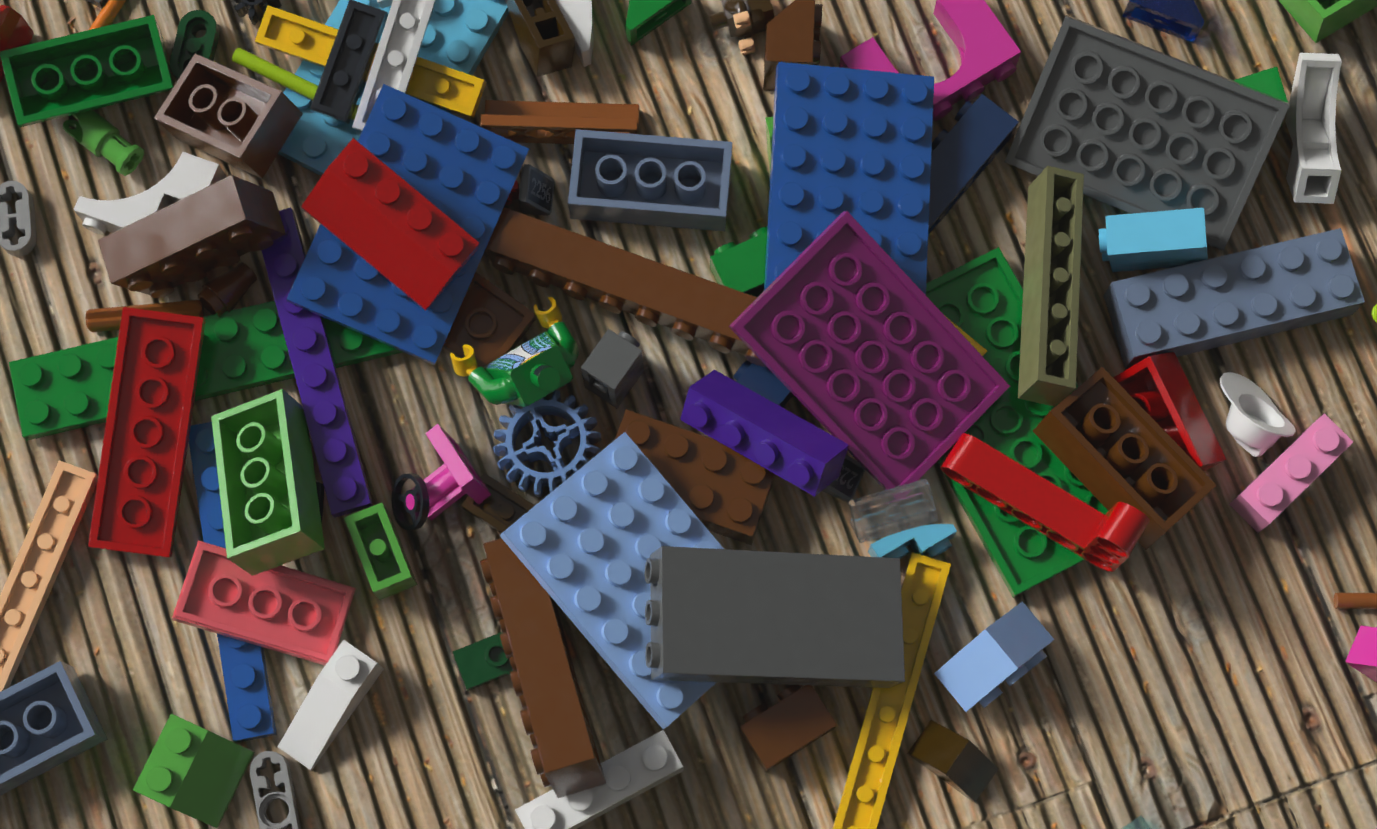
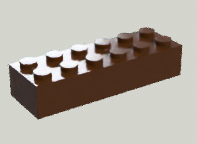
(542, 675)

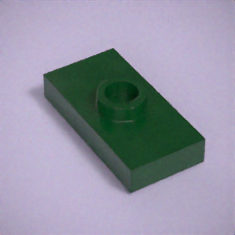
(482, 662)

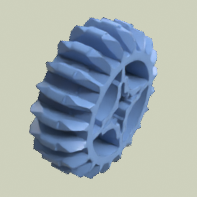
(530, 451)

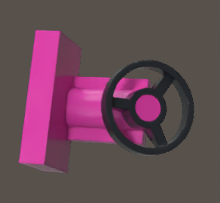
(441, 487)

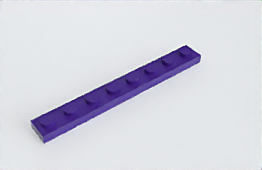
(317, 379)

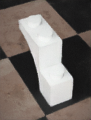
(1311, 124)
(185, 178)

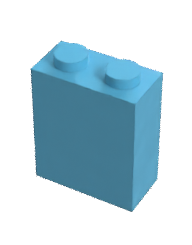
(1154, 239)

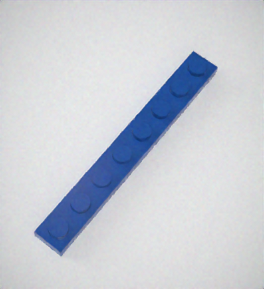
(241, 661)

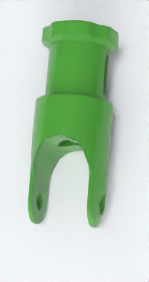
(104, 140)

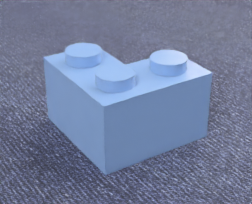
(996, 655)

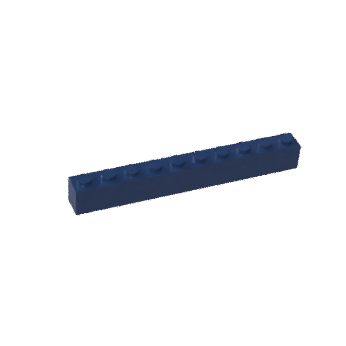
(955, 165)

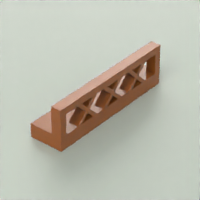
(556, 120)

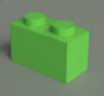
(380, 551)

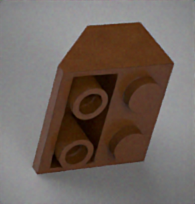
(792, 38)

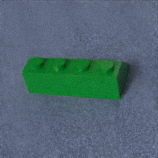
(87, 70)

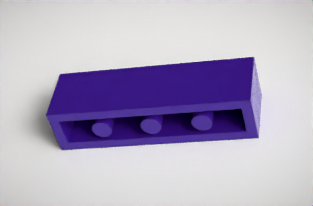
(764, 432)

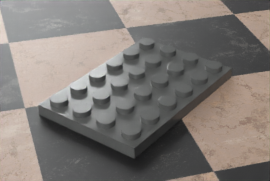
(1146, 128)

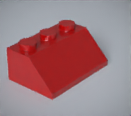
(1168, 398)

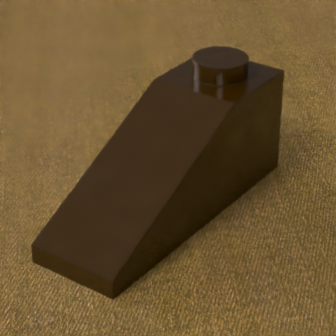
(542, 34)

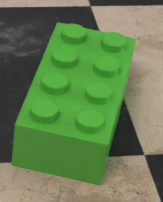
(267, 483)

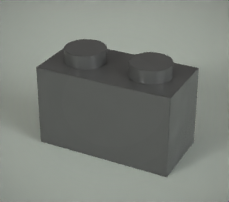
(613, 367)

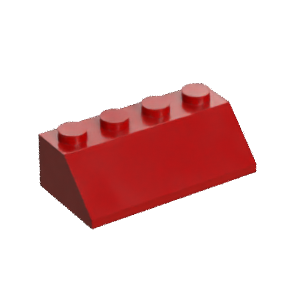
(389, 224)

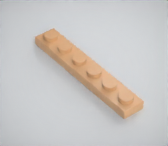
(40, 562)

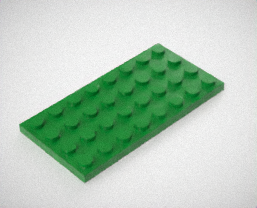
(987, 306)

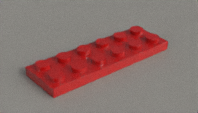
(147, 432)

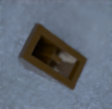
(953, 760)

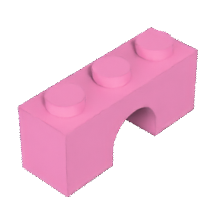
(1291, 473)

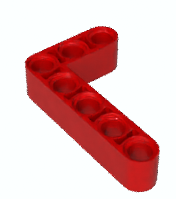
(1094, 536)

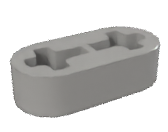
(23, 218)

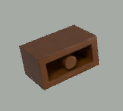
(786, 726)

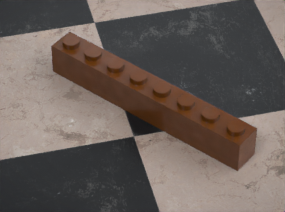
(619, 280)

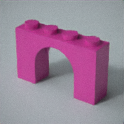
(983, 46)

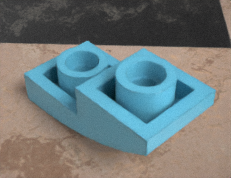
(923, 539)

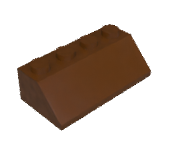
(1123, 454)

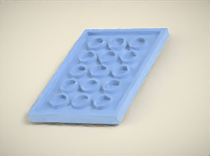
(591, 554)

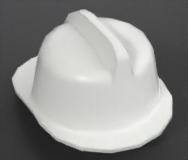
(1253, 415)

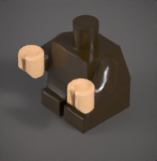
(744, 20)

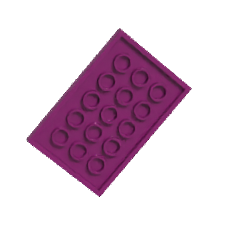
(869, 354)

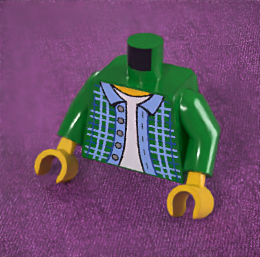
(529, 369)

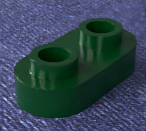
(187, 44)

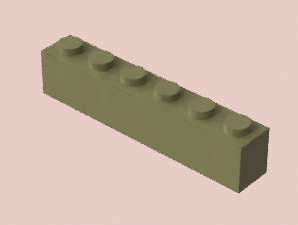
(1051, 287)

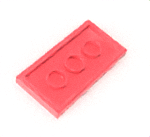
(270, 609)

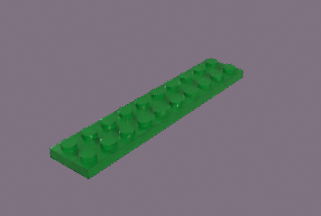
(238, 353)

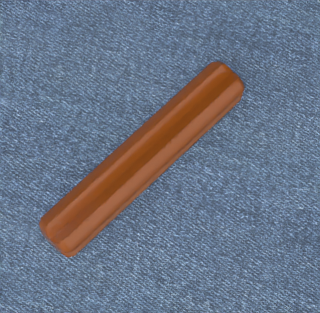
(110, 318)

